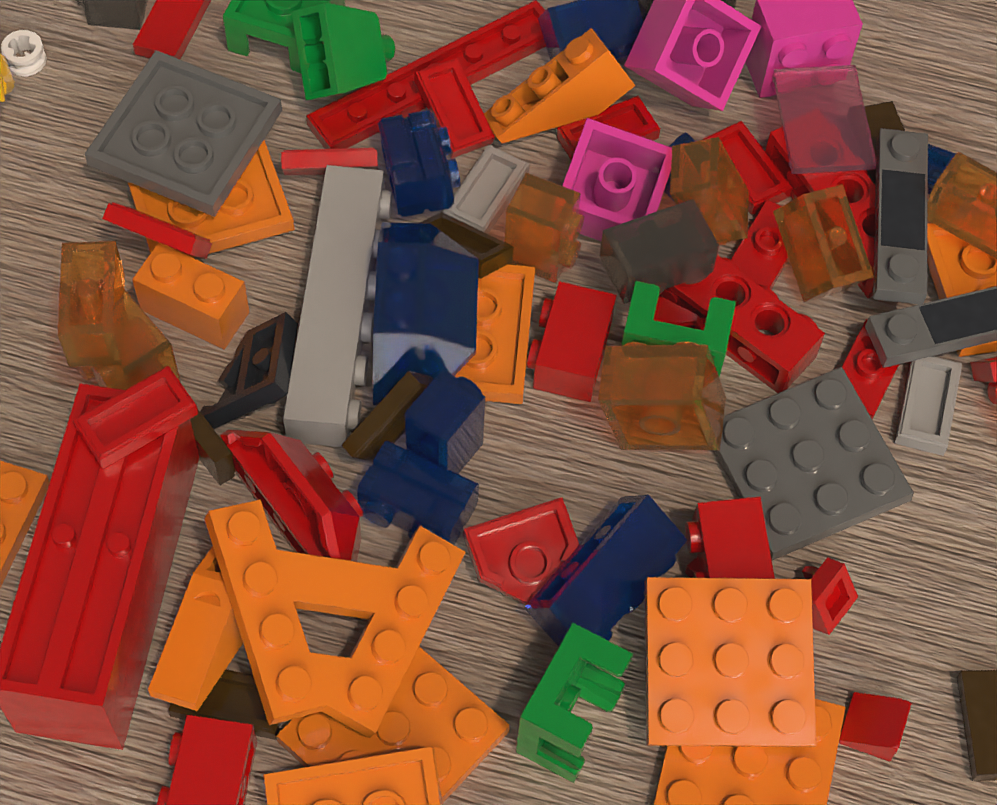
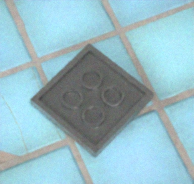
(184, 133)
(811, 462)

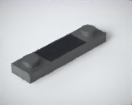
(901, 217)
(934, 327)

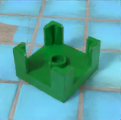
(265, 20)
(643, 329)
(547, 727)

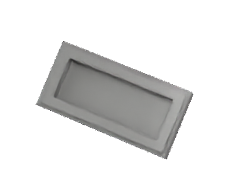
(488, 189)
(928, 404)

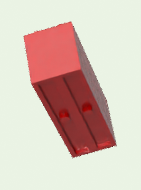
(94, 585)

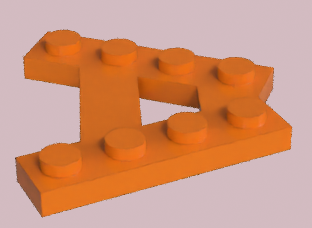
(273, 583)

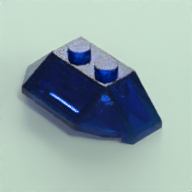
(421, 305)

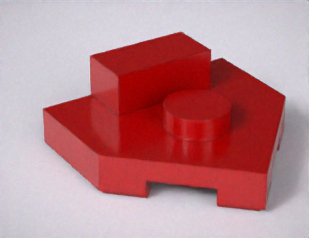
(522, 548)

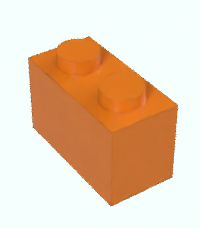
(191, 295)

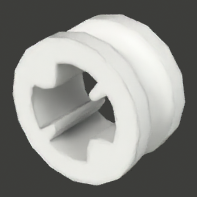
(20, 41)

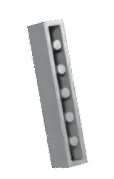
(335, 308)

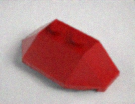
(297, 493)

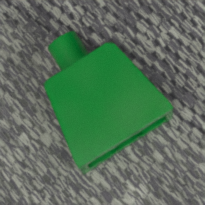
(340, 49)

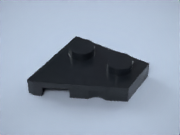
(257, 372)

